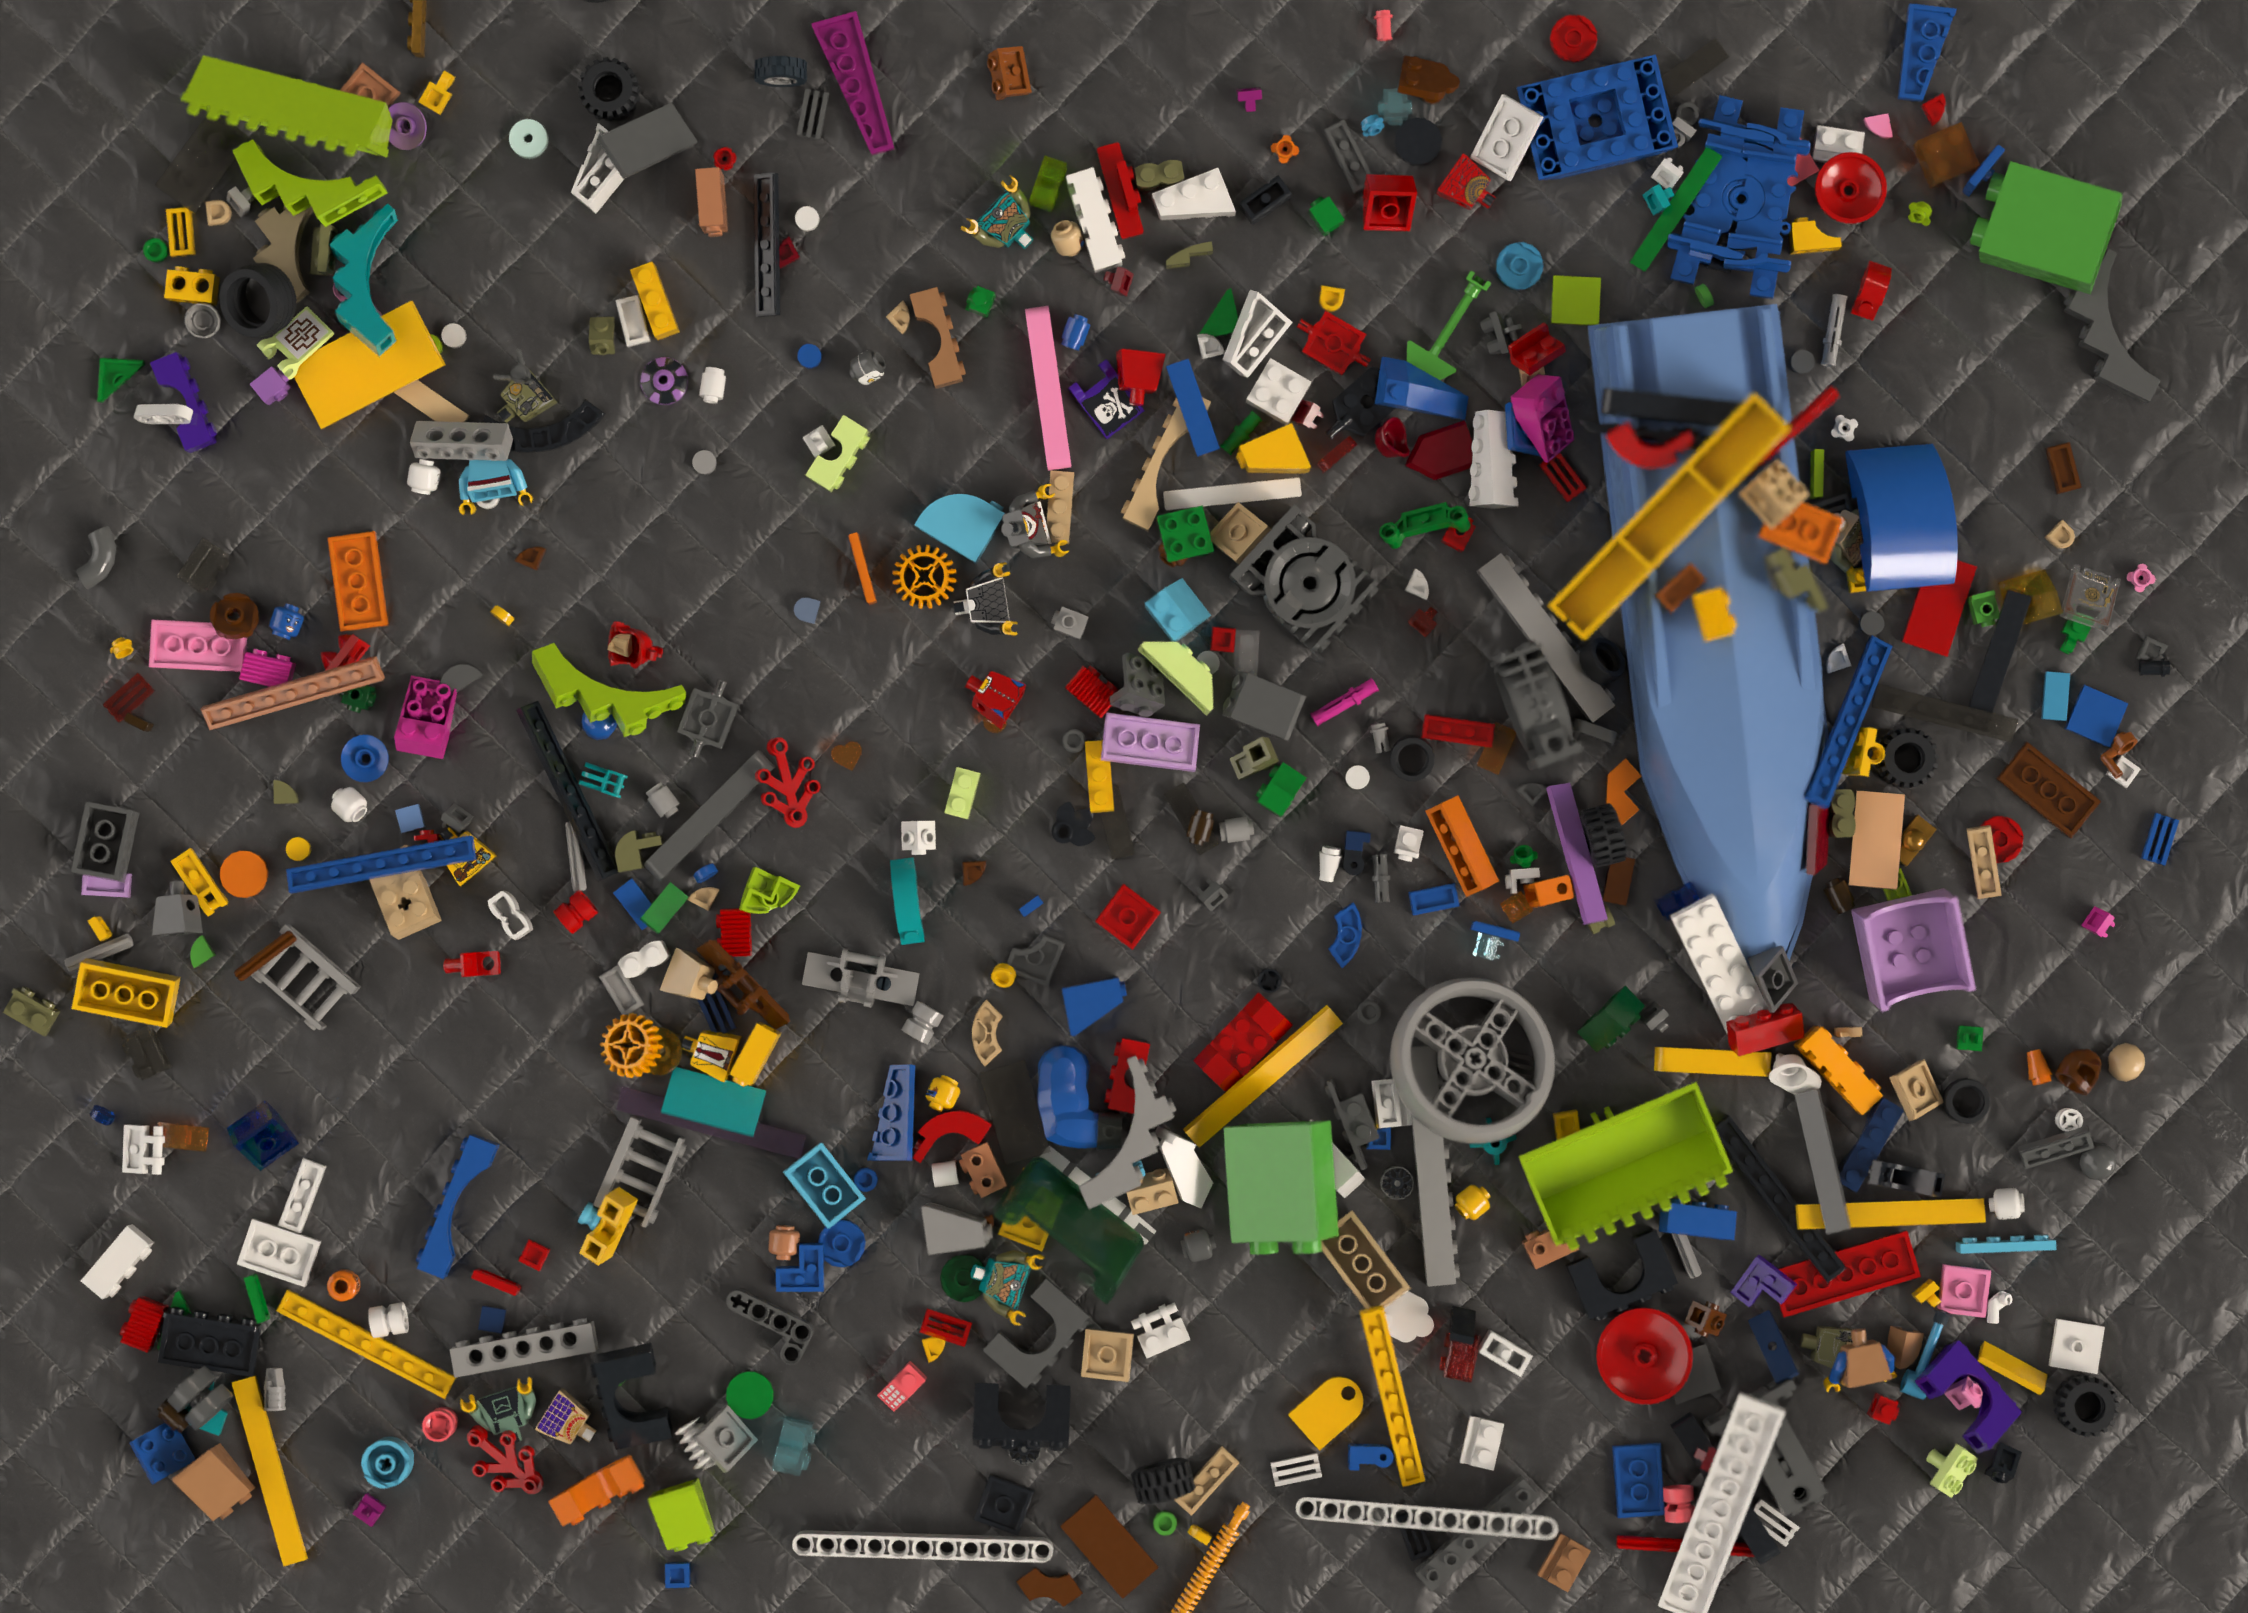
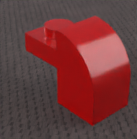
(1872, 290)

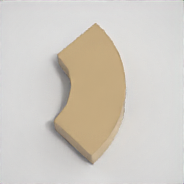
(984, 1032)

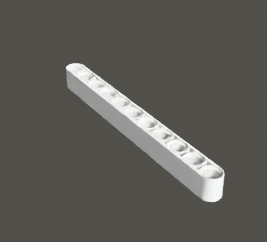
(1415, 1513)
(912, 1552)

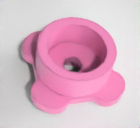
(2142, 571)

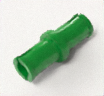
(1241, 433)

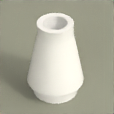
(1329, 862)

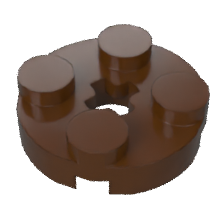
(238, 628)

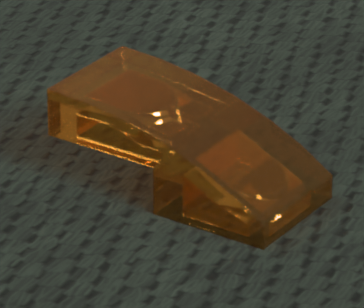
(185, 1136)

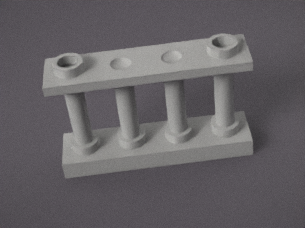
(326, 969)
(626, 1152)

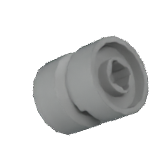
(922, 1022)

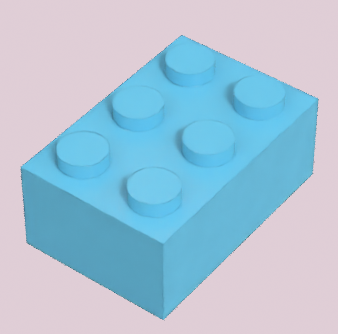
(824, 1185)

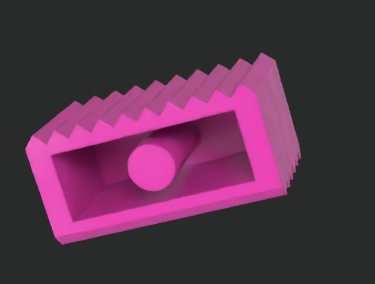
(266, 670)

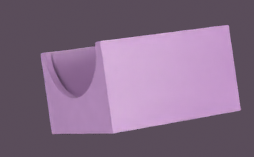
(1912, 947)

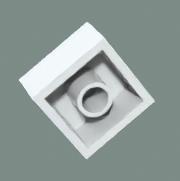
(1278, 392)

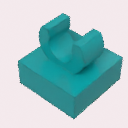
(1658, 198)

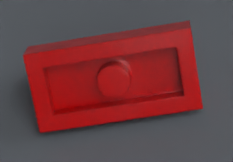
(351, 650)

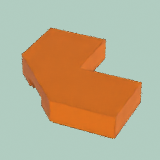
(1617, 782)

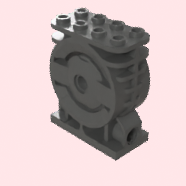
(1316, 628)
(1534, 704)

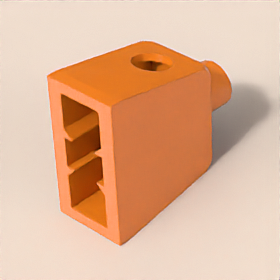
(1545, 891)

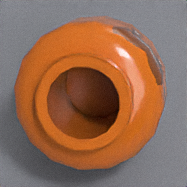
(343, 1285)

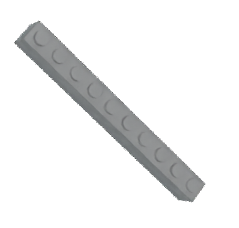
(1433, 1179)

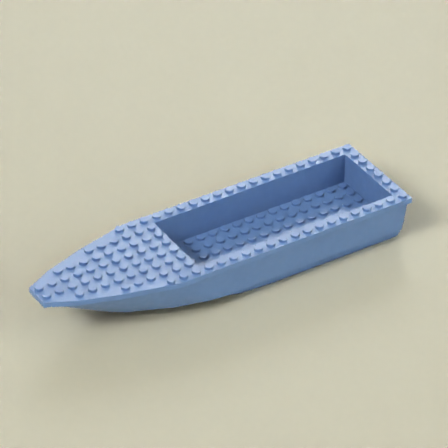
(1734, 720)

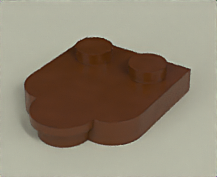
(1426, 79)

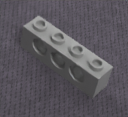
(461, 440)

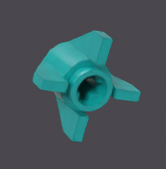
(1500, 1146)

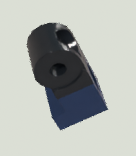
(1352, 858)

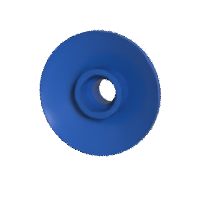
(355, 750)

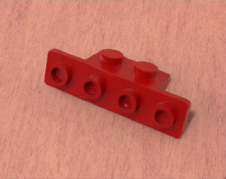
(1120, 190)

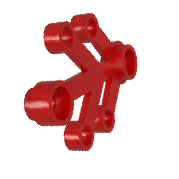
(788, 786)
(507, 1463)

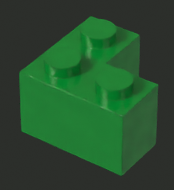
(1281, 789)

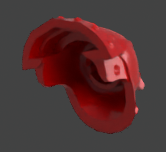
(641, 645)

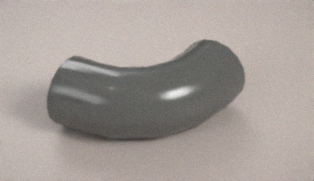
(101, 560)

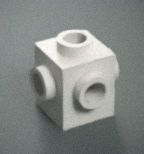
(918, 836)

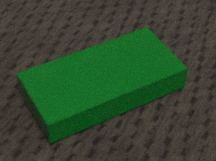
(664, 908)
(257, 1298)

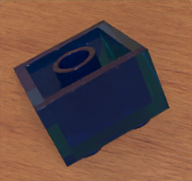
(262, 1135)

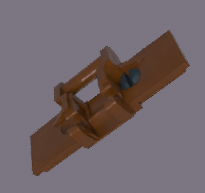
(731, 972)

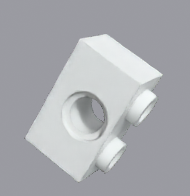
(1504, 1352)

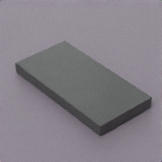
(647, 140)

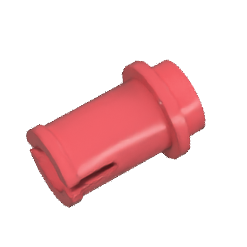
(1383, 22)

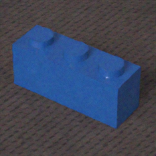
(1698, 1220)

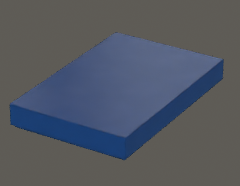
(1638, 1480)

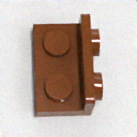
(1008, 72)

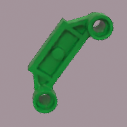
(1424, 521)

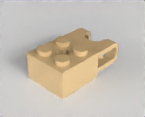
(396, 892)

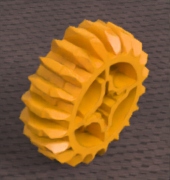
(913, 588)
(631, 1054)

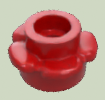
(724, 152)

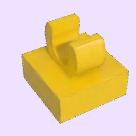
(1926, 1292)

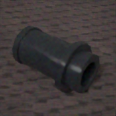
(2154, 667)

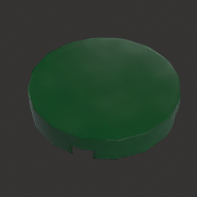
(957, 1279)

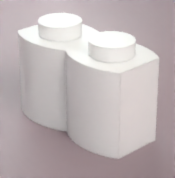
(513, 920)
(638, 962)

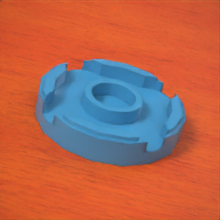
(1519, 266)

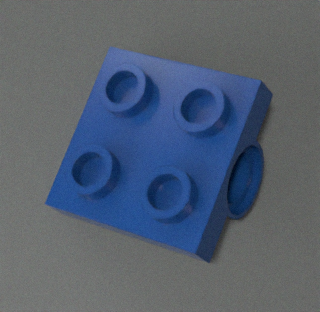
(162, 1452)

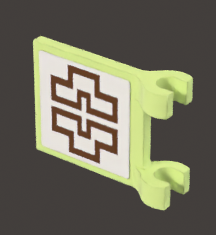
(297, 341)

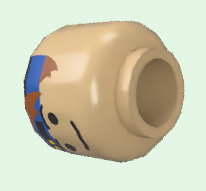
(1067, 238)

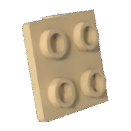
(1774, 494)

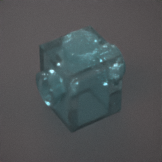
(1394, 107)

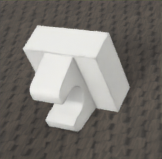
(1667, 173)
(819, 441)

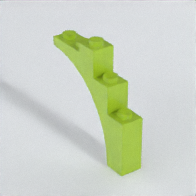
(599, 701)

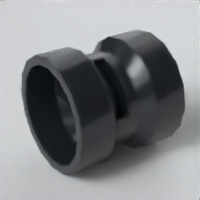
(1269, 980)

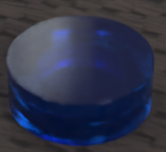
(102, 1115)

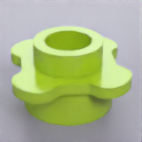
(1920, 213)

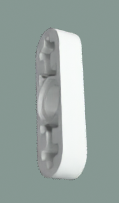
(163, 414)

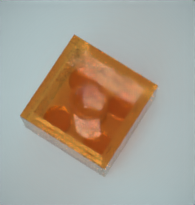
(1946, 155)

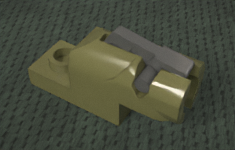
(1793, 581)

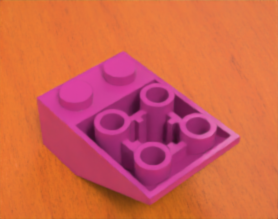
(1544, 414)
(425, 718)

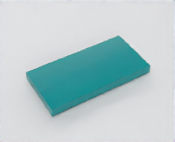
(713, 1102)

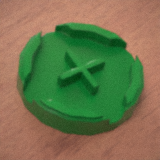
(750, 1394)

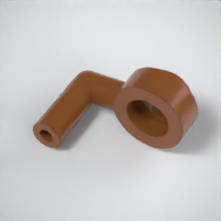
(2122, 743)

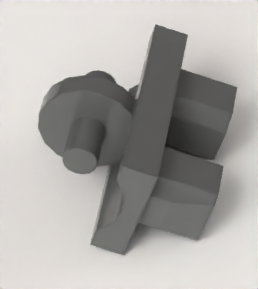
(1497, 324)

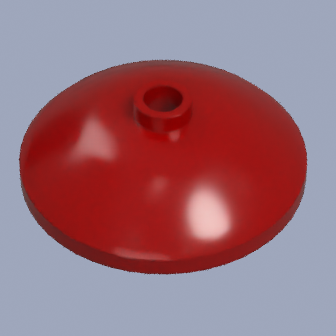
(1863, 178)

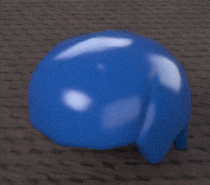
(598, 729)

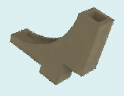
(285, 235)

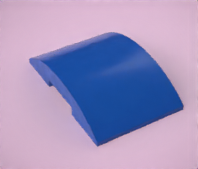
(1904, 517)

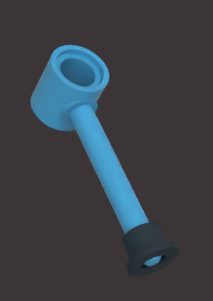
(1907, 1384)

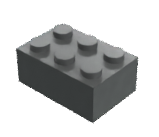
(105, 842)

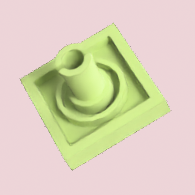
(1951, 1469)

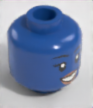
(286, 621)

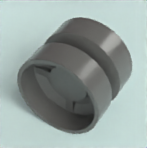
(195, 1393)

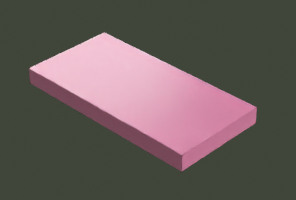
(194, 647)

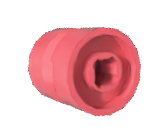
(440, 1424)
(1678, 1503)

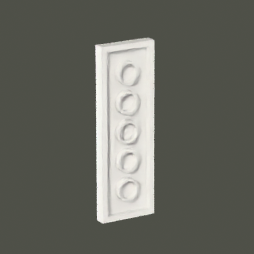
(1718, 960)

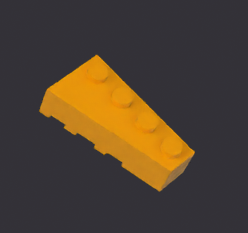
(1838, 1069)

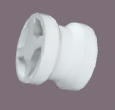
(2073, 1119)

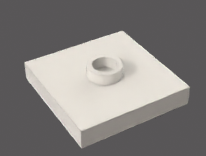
(2076, 1346)

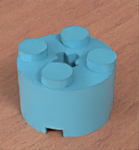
(374, 1462)

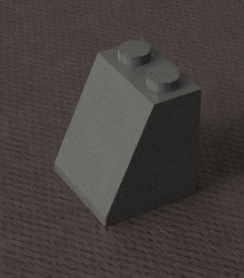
(1263, 705)

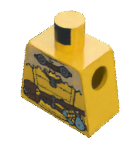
(466, 870)

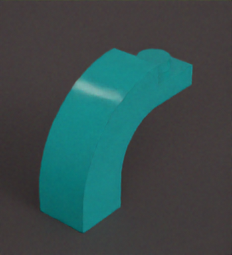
(906, 901)

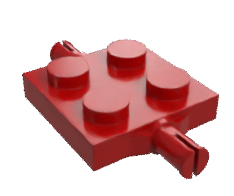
(1333, 343)

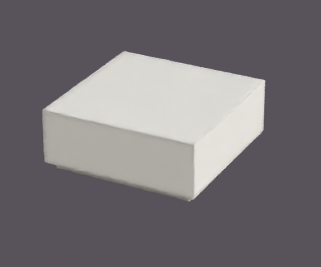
(2129, 771)

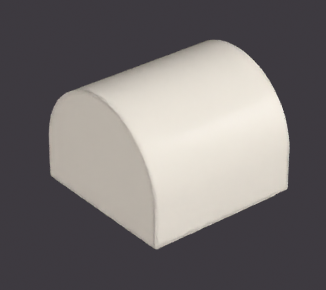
(945, 1173)

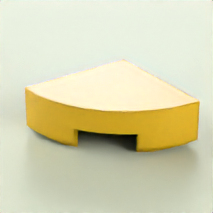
(933, 1347)

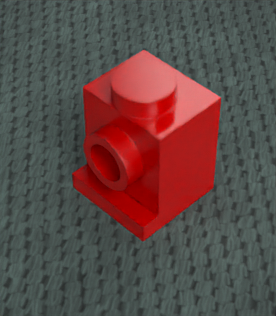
(1456, 541)
(1883, 1409)

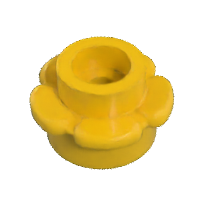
(121, 647)

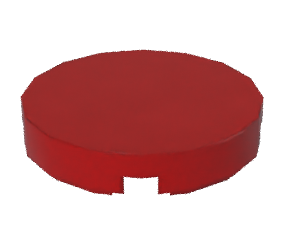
(1573, 38)
(2006, 837)

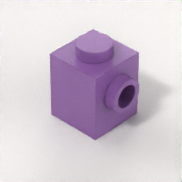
(271, 385)

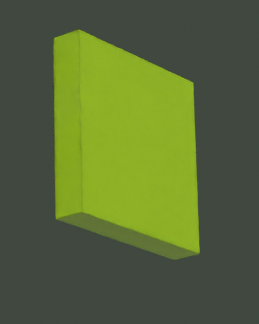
(1575, 300)

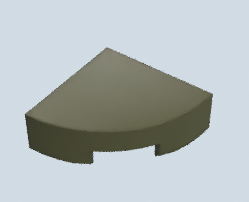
(284, 793)

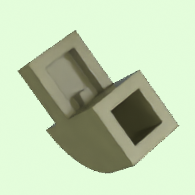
(1256, 757)
(629, 847)

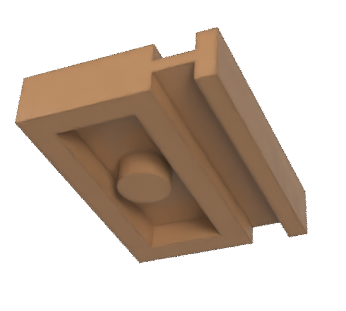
(1564, 1562)

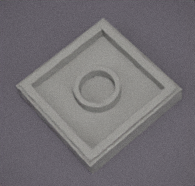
(725, 1438)

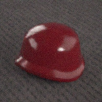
(1391, 439)

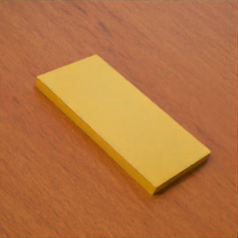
(351, 376)

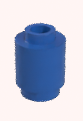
(1075, 332)

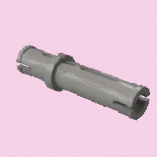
(1829, 358)

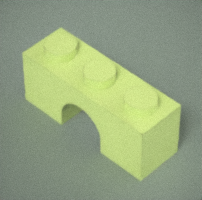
(829, 473)

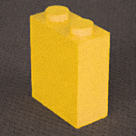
(755, 1054)

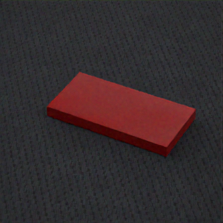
(1938, 612)

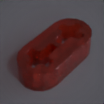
(1336, 454)

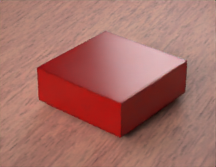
(1223, 639)
(534, 1255)

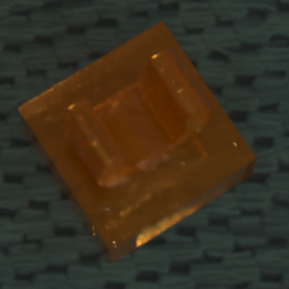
(1516, 907)

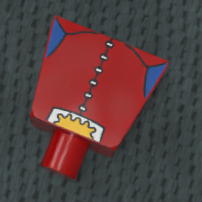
(996, 696)

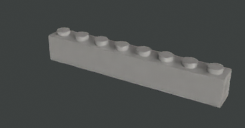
(1541, 626)

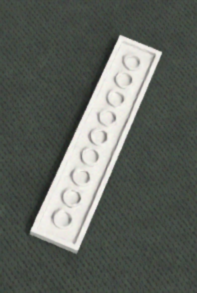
(1722, 1505)

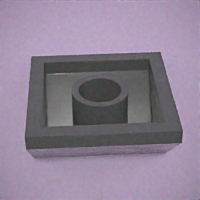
(1773, 976)

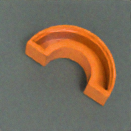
(596, 1490)

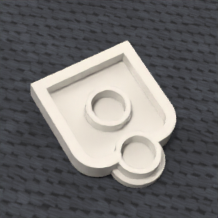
(1408, 1318)

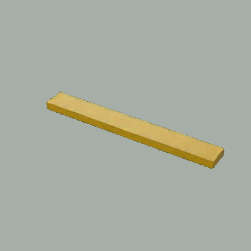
(1262, 1076)
(1899, 1213)
(362, 1342)
(1392, 1395)
(269, 1470)

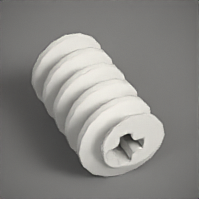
(689, 1431)

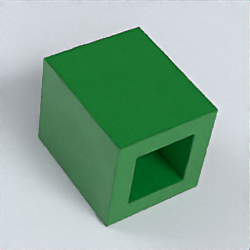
(1325, 215)

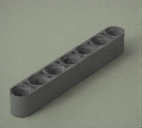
(708, 817)

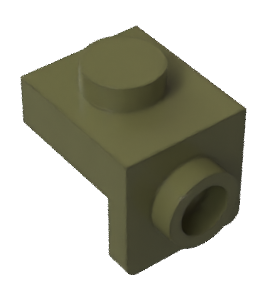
(601, 335)

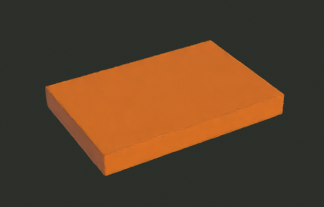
(1805, 532)

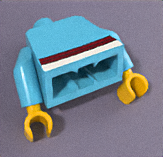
(489, 481)

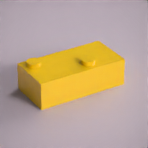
(126, 992)

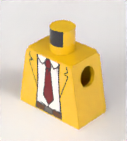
(713, 1052)

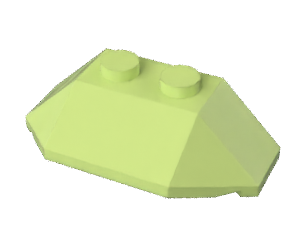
(1182, 670)

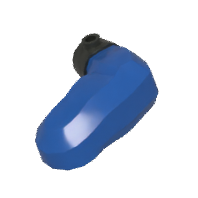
(1065, 1103)

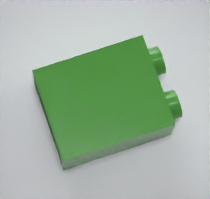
(2047, 226)
(1281, 1185)

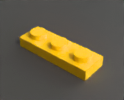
(1098, 779)

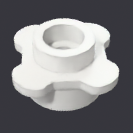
(1839, 432)

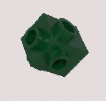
(364, 701)

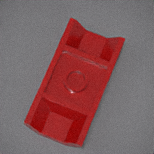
(1242, 1042)

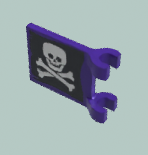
(1106, 403)

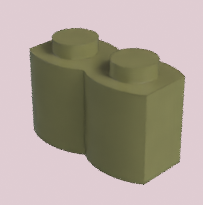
(1152, 176)
(1841, 818)

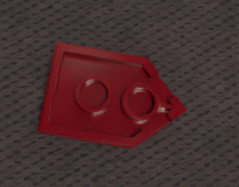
(1442, 452)

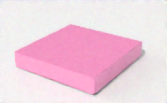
(1964, 1290)

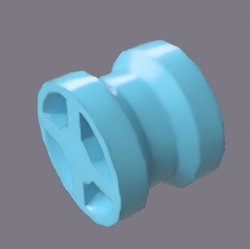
(589, 1216)

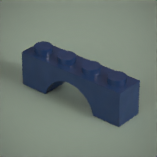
(1875, 1133)

